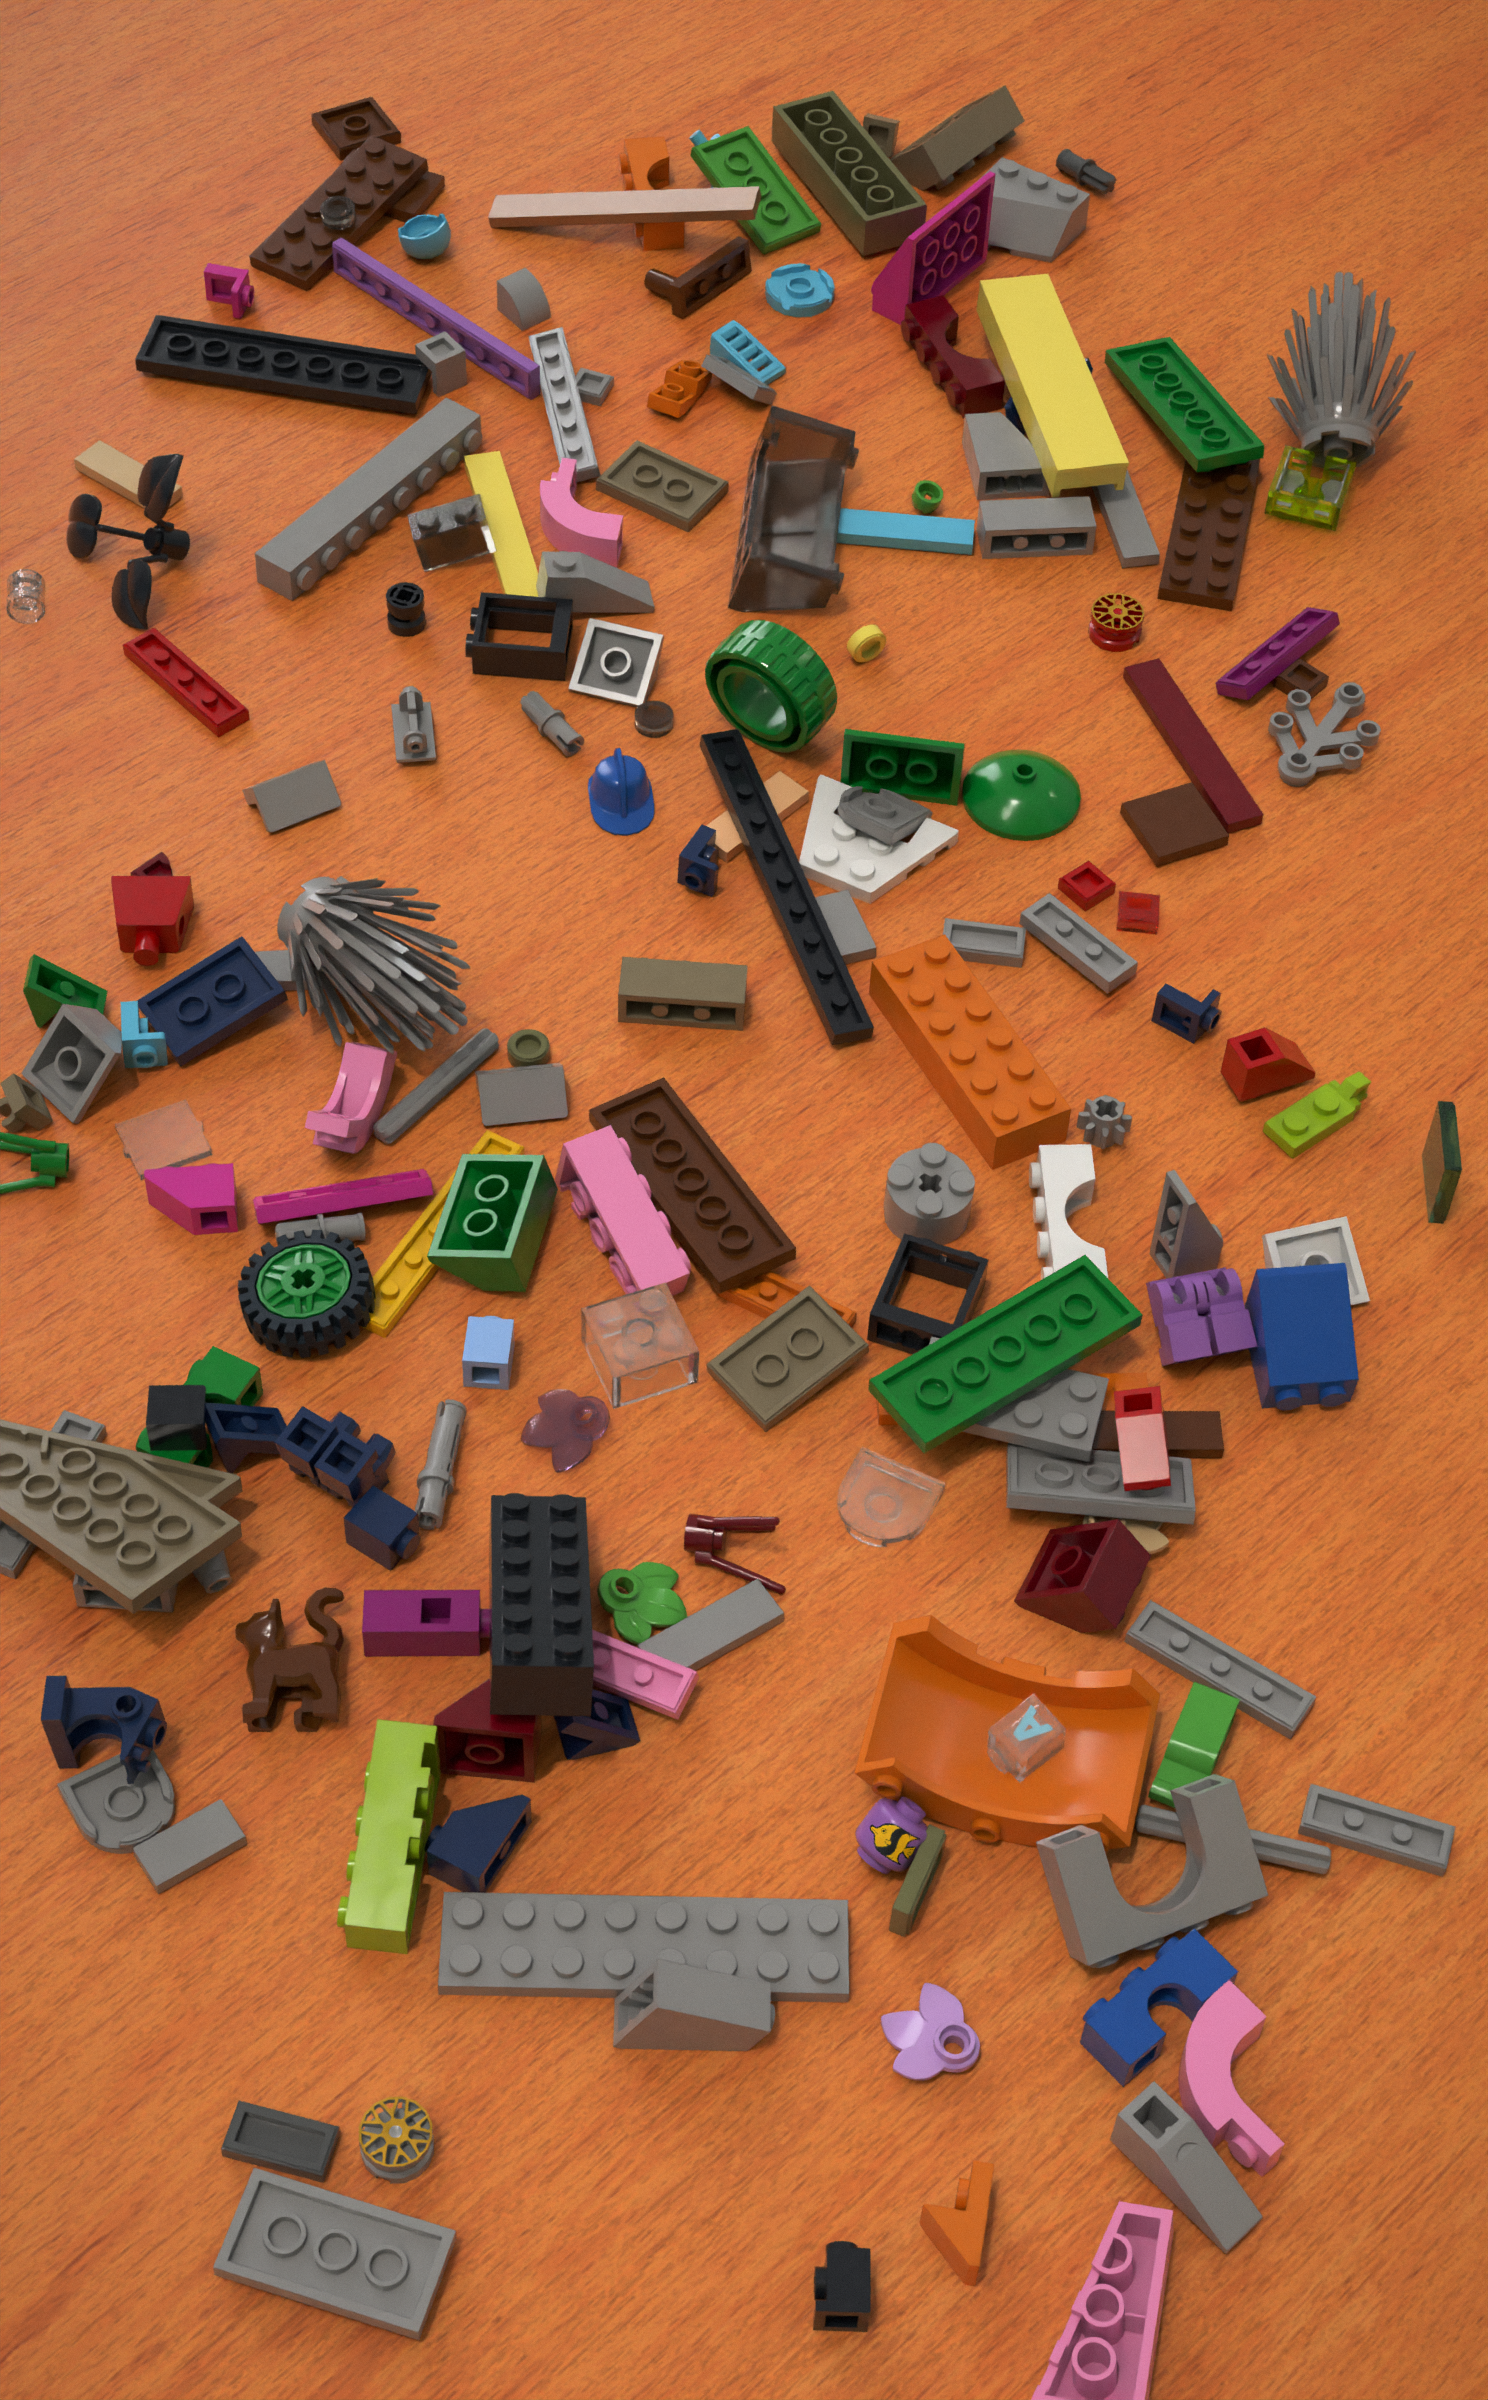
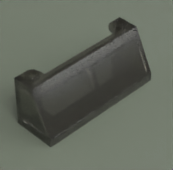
(791, 515)

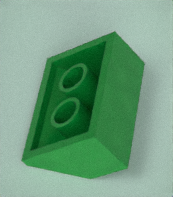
(903, 764)
(494, 1220)

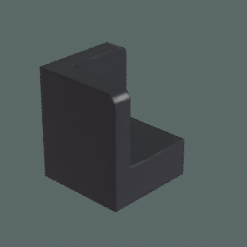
(176, 1417)

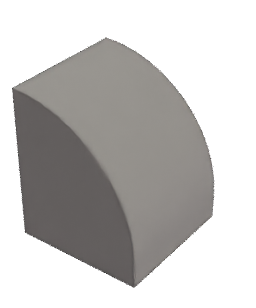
(522, 299)

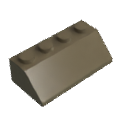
(959, 140)

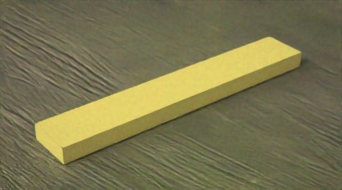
(513, 555)

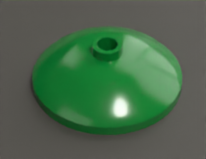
(1021, 795)

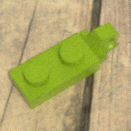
(1317, 1114)

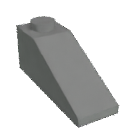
(592, 584)
(1183, 1235)

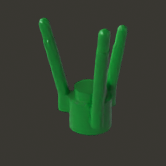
(47, 1158)

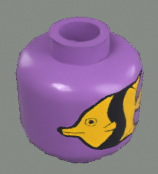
(891, 1834)

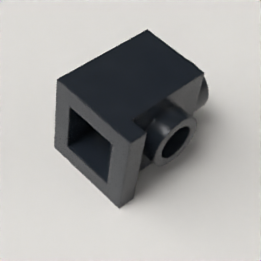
(843, 2289)

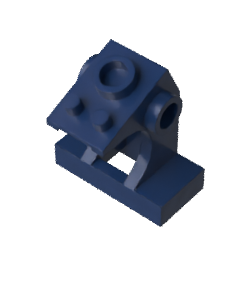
(87, 1714)

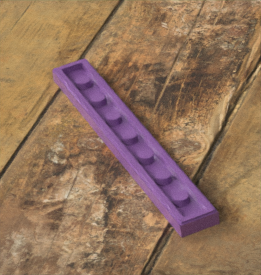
(436, 318)

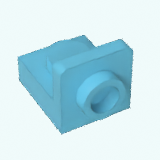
(140, 1046)

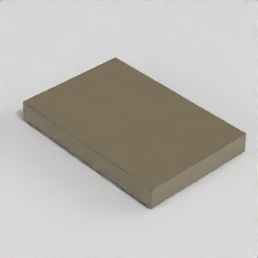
(662, 486)
(787, 1358)

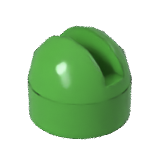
(927, 488)

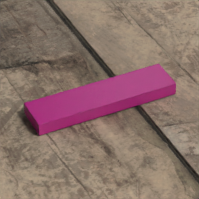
(342, 1196)

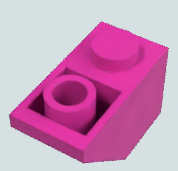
(195, 1196)

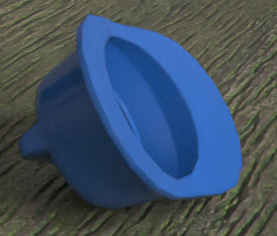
(621, 795)

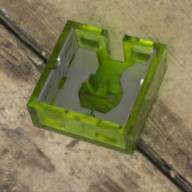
(1306, 498)

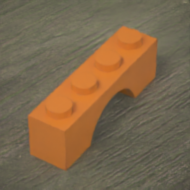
(647, 168)

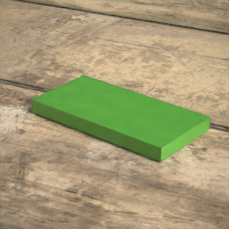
(744, 162)

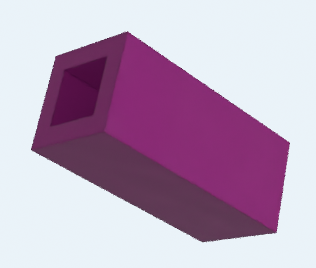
(423, 1623)

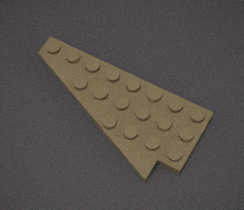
(114, 1512)

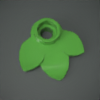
(648, 1603)

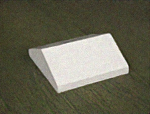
(1316, 1245)

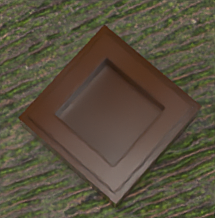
(1303, 677)

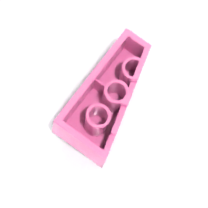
(621, 1212)

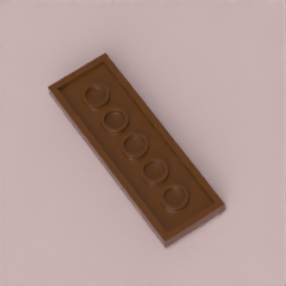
(372, 179)
(1208, 535)
(696, 1186)

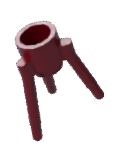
(709, 1533)

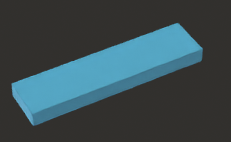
(905, 531)

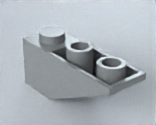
(1184, 2166)

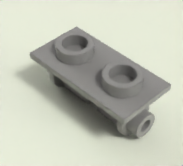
(413, 727)

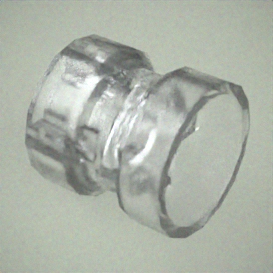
(25, 596)

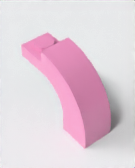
(573, 527)
(356, 1099)
(1216, 2038)

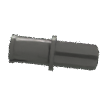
(1085, 171)

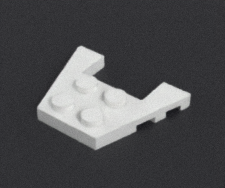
(855, 861)

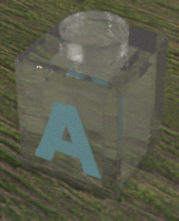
(1025, 1739)

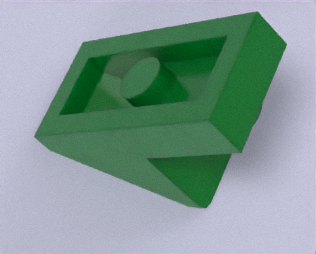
(51, 986)

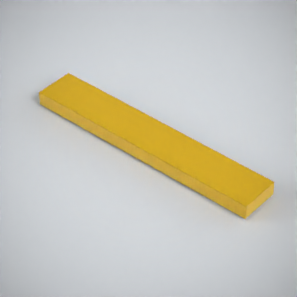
(408, 1267)

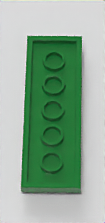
(1184, 404)
(1004, 1353)

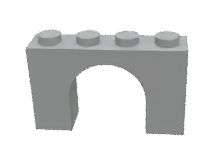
(1216, 1879)

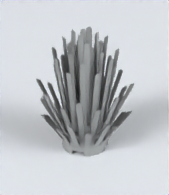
(1337, 401)
(338, 938)

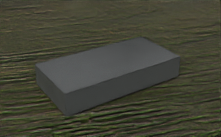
(280, 2141)

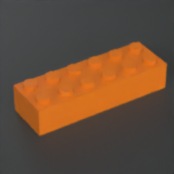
(969, 1051)

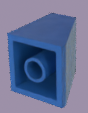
(1302, 1336)

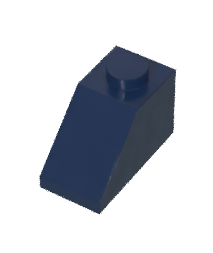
(477, 1842)

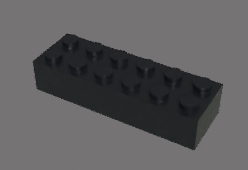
(540, 1606)

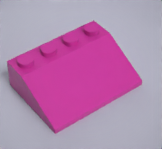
(937, 253)

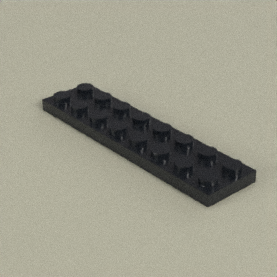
(284, 364)

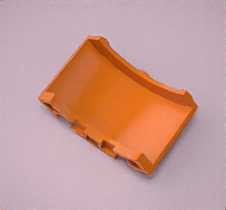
(932, 1740)

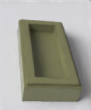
(917, 1881)

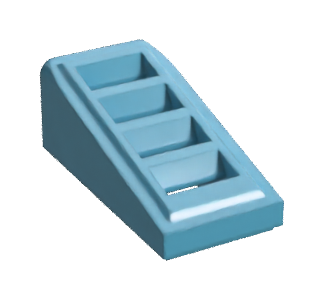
(734, 338)

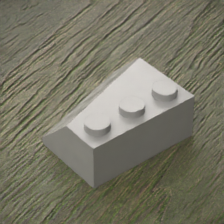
(1034, 212)

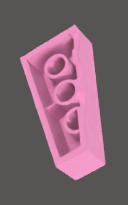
(1117, 2315)

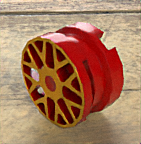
(1115, 625)

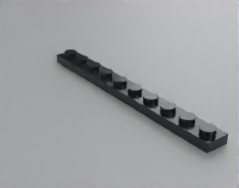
(786, 888)

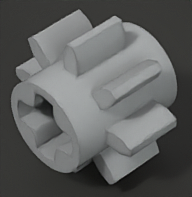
(1104, 1121)

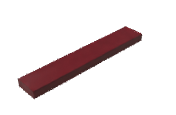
(1193, 745)

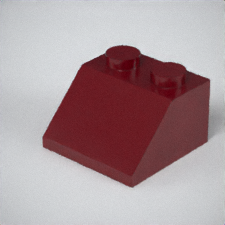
(1084, 1576)
(487, 1744)

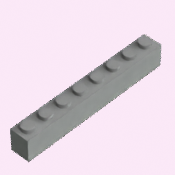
(368, 499)

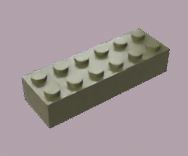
(847, 172)

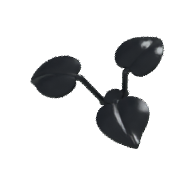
(133, 585)

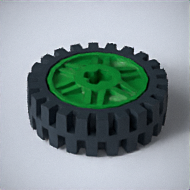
(306, 1293)

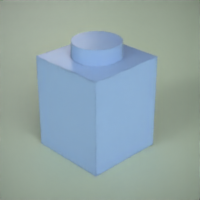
(488, 1352)

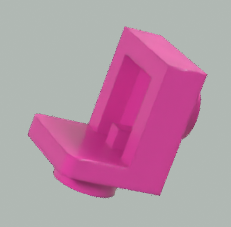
(229, 286)

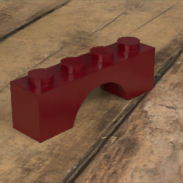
(968, 382)

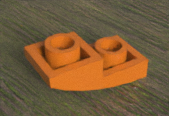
(681, 388)

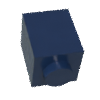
(382, 1528)

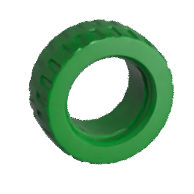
(771, 686)

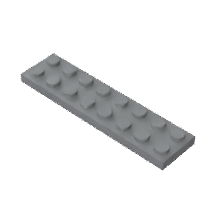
(607, 1941)

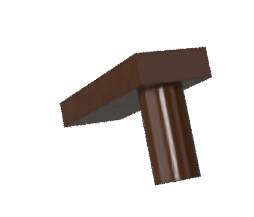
(704, 279)

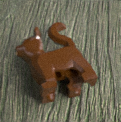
(292, 1670)

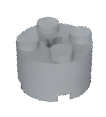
(929, 1194)

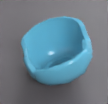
(425, 236)

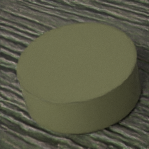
(528, 1048)

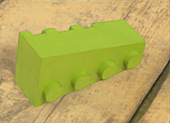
(391, 1837)

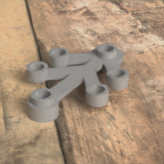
(1300, 766)

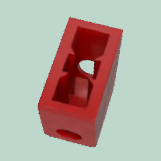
(152, 914)

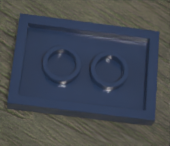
(212, 1000)

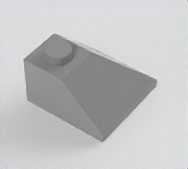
(74, 1059)

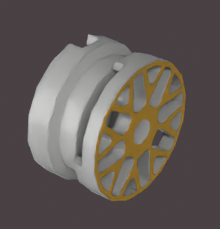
(396, 2141)

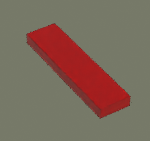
(186, 682)

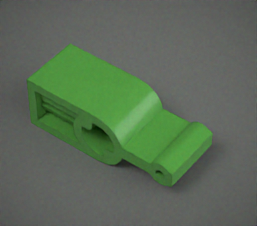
(1195, 1741)

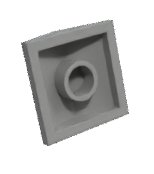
(617, 663)

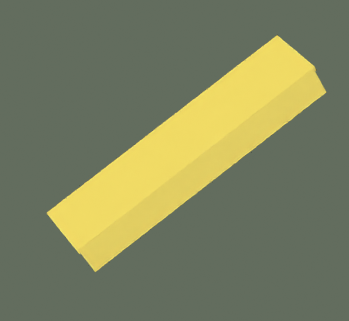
(1050, 383)

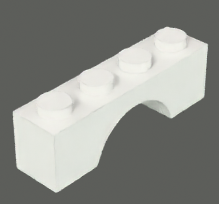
(1063, 1185)

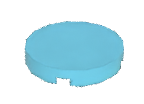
(799, 291)

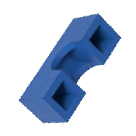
(1122, 2031)

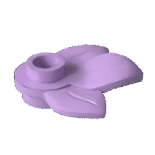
(925, 2033)

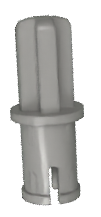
(551, 723)
(346, 1226)

